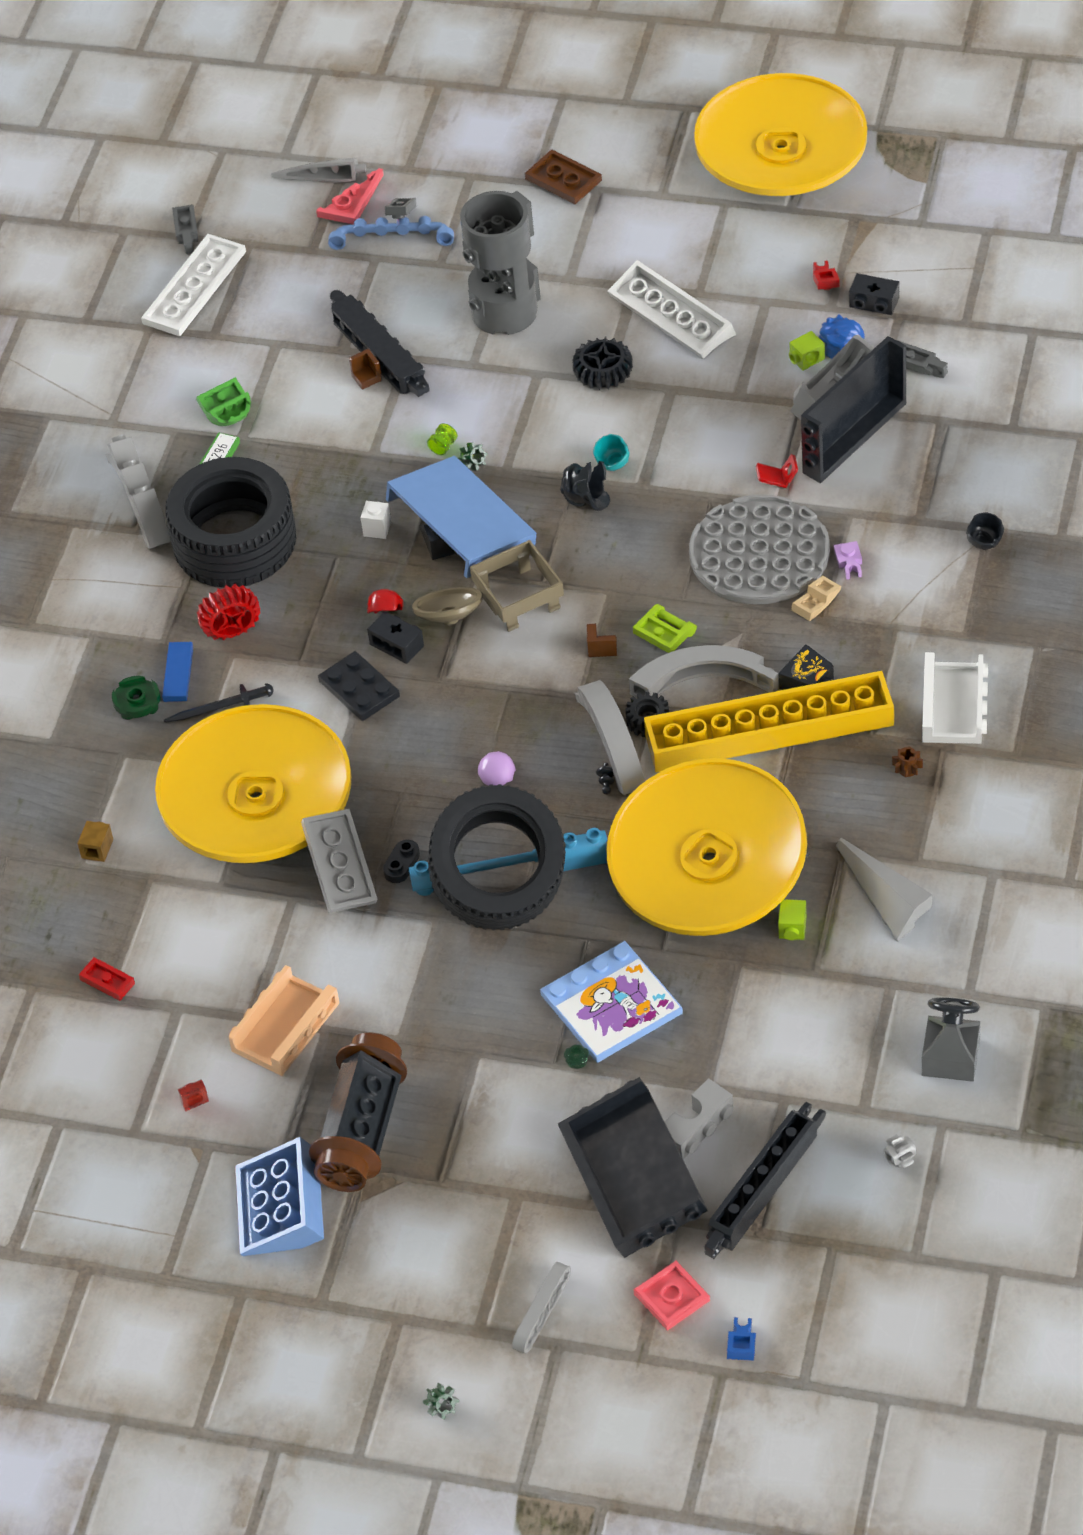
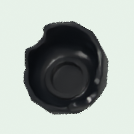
(985, 531)

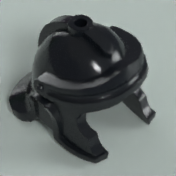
(585, 486)

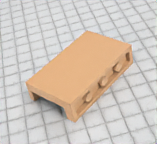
(282, 1021)

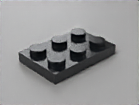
(358, 686)

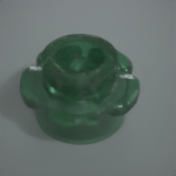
(578, 1061)

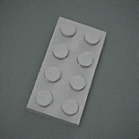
(339, 860)

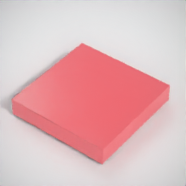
(671, 1295)

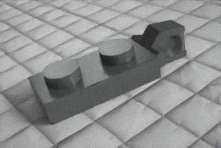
(185, 226)
(924, 361)

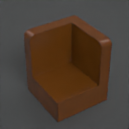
(365, 369)
(600, 645)

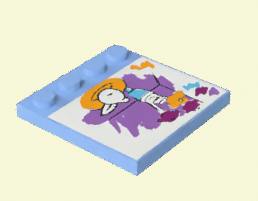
(611, 1001)

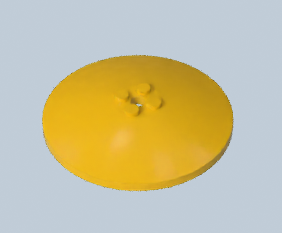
(809, 116)
(245, 750)
(700, 810)

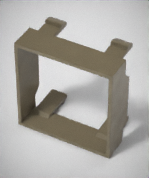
(521, 552)

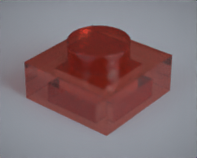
(193, 1095)

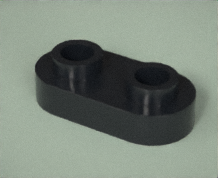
(402, 859)

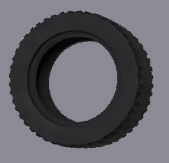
(224, 487)
(504, 806)

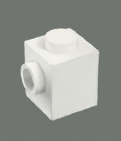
(375, 519)

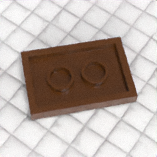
(563, 176)

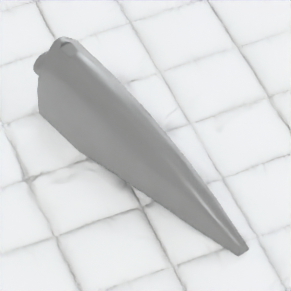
(327, 171)

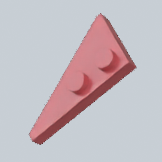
(353, 200)

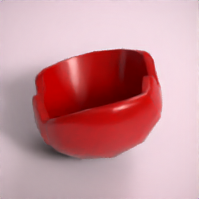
(384, 601)

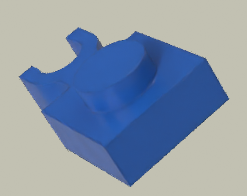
(741, 1342)

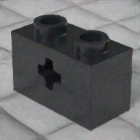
(874, 294)
(395, 637)

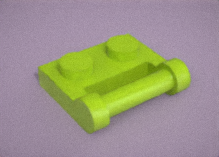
(660, 633)

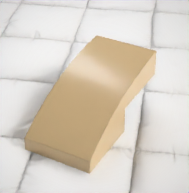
(817, 598)

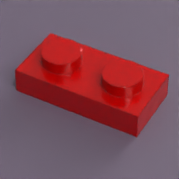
(106, 979)

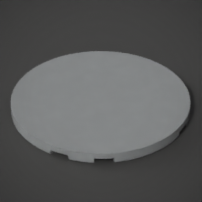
(759, 549)

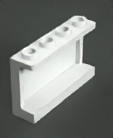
(954, 701)

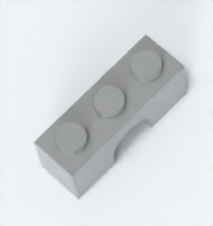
(712, 1105)

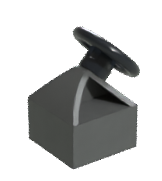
(951, 1041)

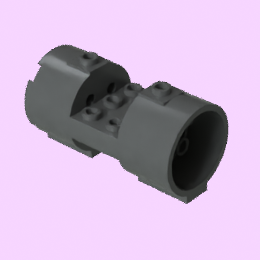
(497, 243)

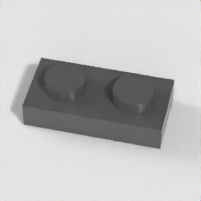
(400, 207)

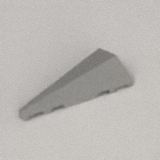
(892, 894)

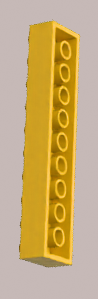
(770, 720)

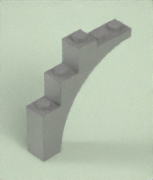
(139, 491)

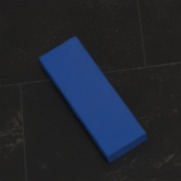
(177, 671)

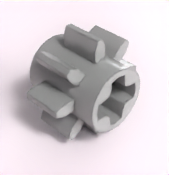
(900, 1151)

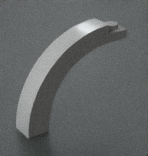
(703, 662)
(614, 735)

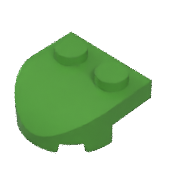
(225, 403)

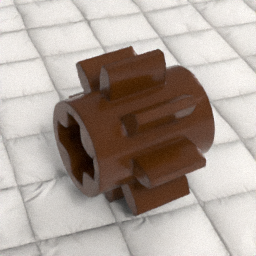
(907, 762)

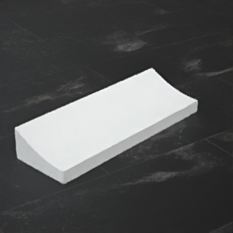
(671, 310)

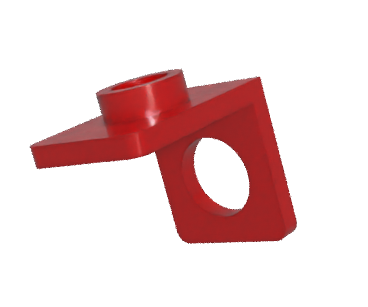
(777, 476)

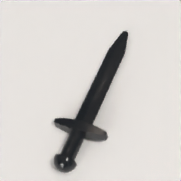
(244, 697)

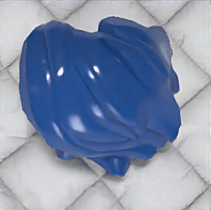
(837, 333)

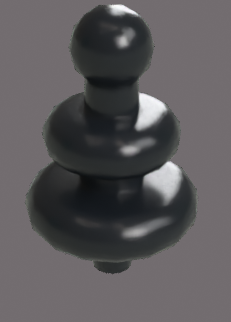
(606, 777)

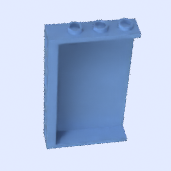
(461, 510)

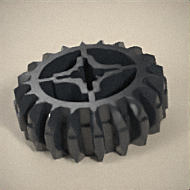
(602, 363)

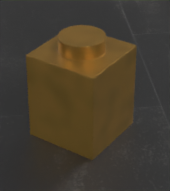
(95, 841)

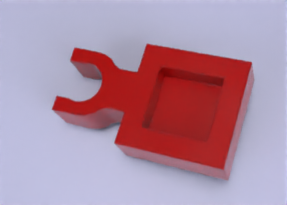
(825, 277)

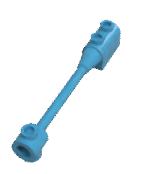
(581, 852)

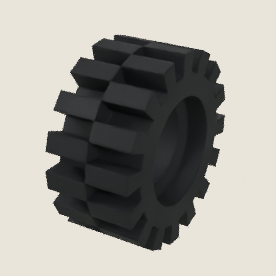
(641, 705)

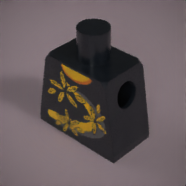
(805, 669)

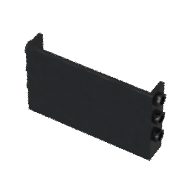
(853, 409)
(632, 1167)

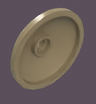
(447, 605)

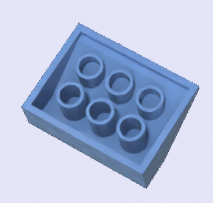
(279, 1200)

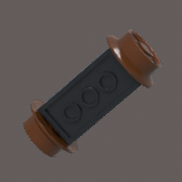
(358, 1112)

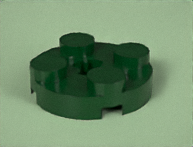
(136, 708)

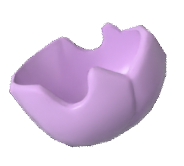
(496, 768)

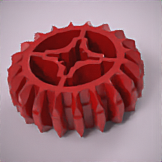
(228, 612)

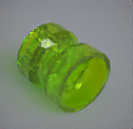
(442, 439)

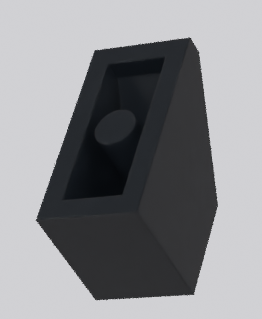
(436, 545)

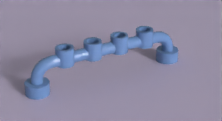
(444, 236)

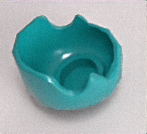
(612, 451)

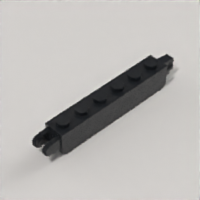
(366, 333)
(762, 1179)

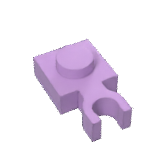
(849, 556)

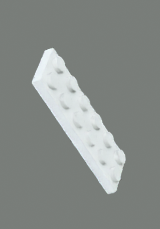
(193, 285)

